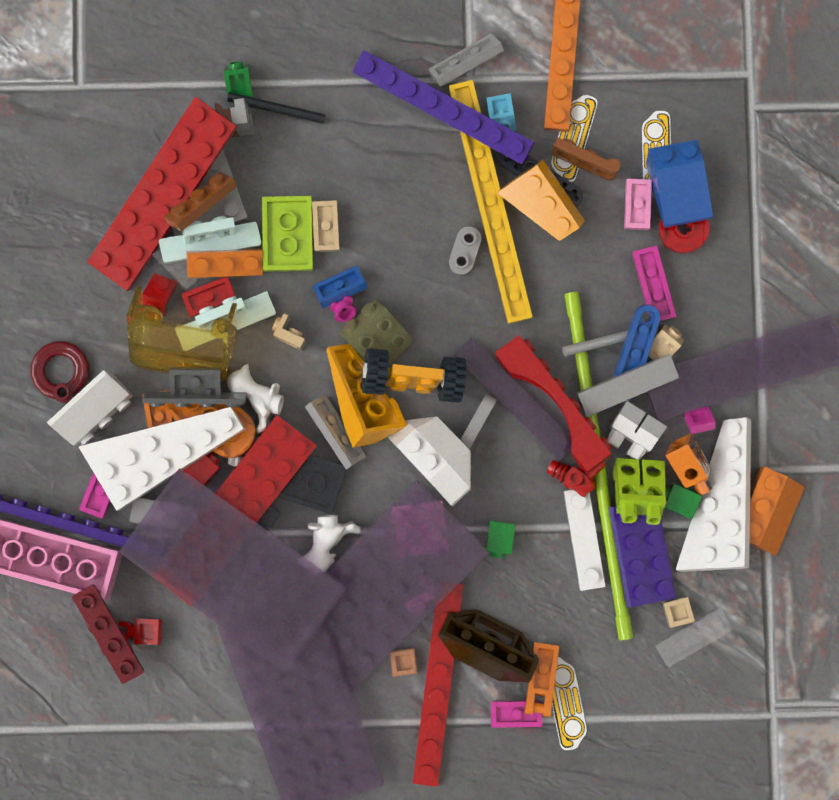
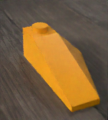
(364, 416)

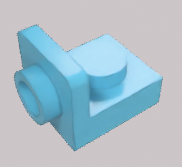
(501, 110)

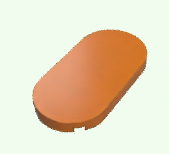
(235, 446)

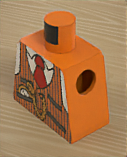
(687, 454)

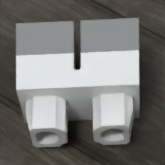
(624, 428)

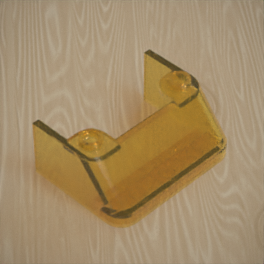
(164, 345)

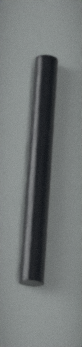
(278, 108)

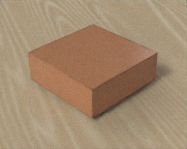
(403, 662)

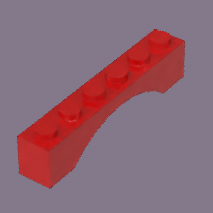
(522, 364)

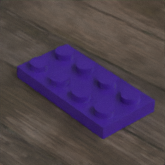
(642, 560)

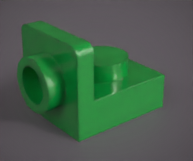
(238, 78)

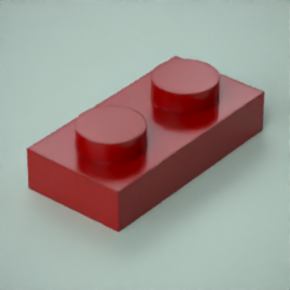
(208, 295)

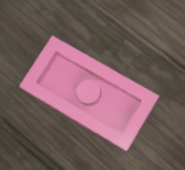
(637, 204)

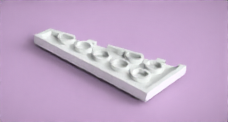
(146, 458)
(721, 524)

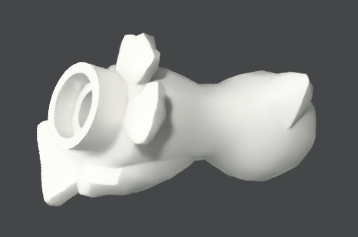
(262, 398)
(325, 536)

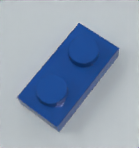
(339, 286)

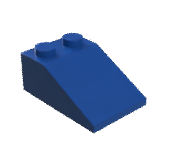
(679, 183)

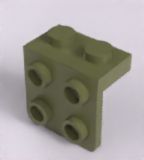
(376, 330)

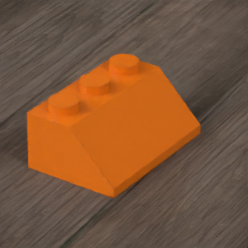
(771, 508)

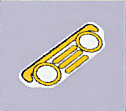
(579, 127)
(655, 134)
(568, 707)

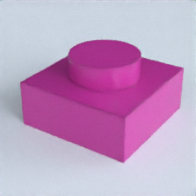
(699, 420)

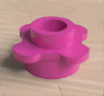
(344, 309)

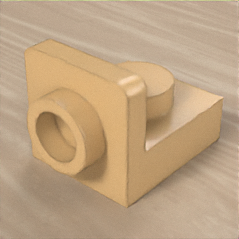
(291, 337)
(666, 342)

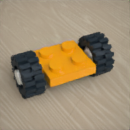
(399, 377)

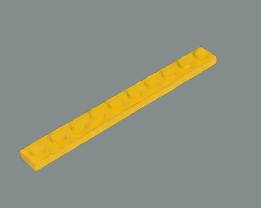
(493, 215)

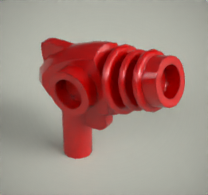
(574, 477)

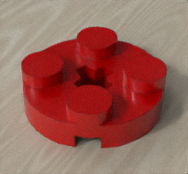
(687, 243)

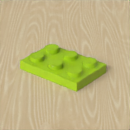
(287, 233)

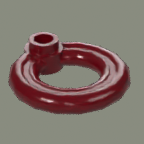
(80, 376)

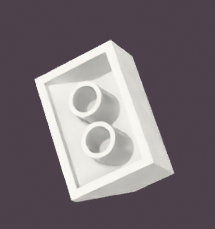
(91, 409)

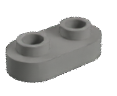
(464, 250)

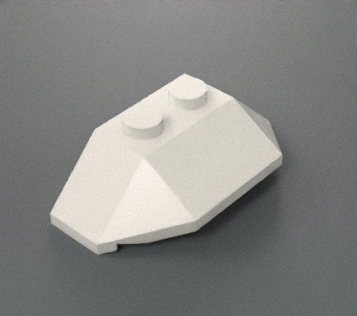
(436, 455)

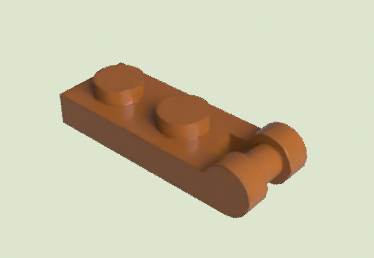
(586, 159)

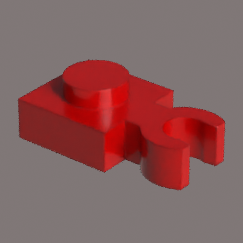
(145, 631)

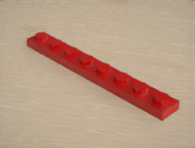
(436, 696)

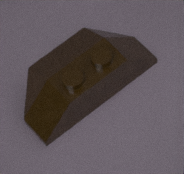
(489, 646)

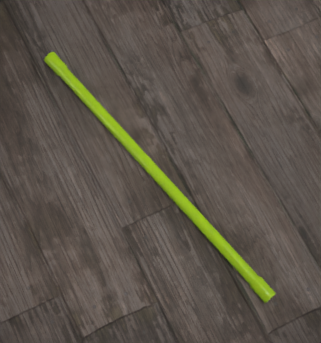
(622, 618)

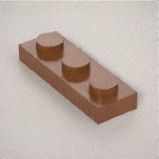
(200, 201)

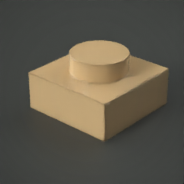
(678, 612)

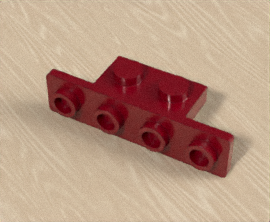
(108, 634)

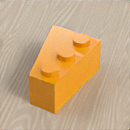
(543, 201)

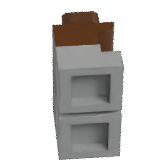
(240, 116)

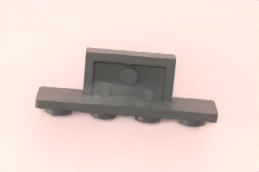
(195, 387)

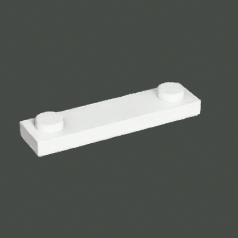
(584, 540)

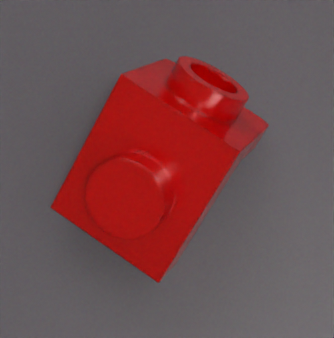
(159, 292)

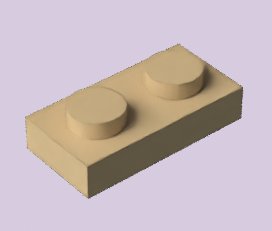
(325, 226)

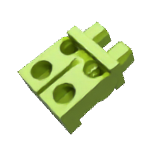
(640, 490)

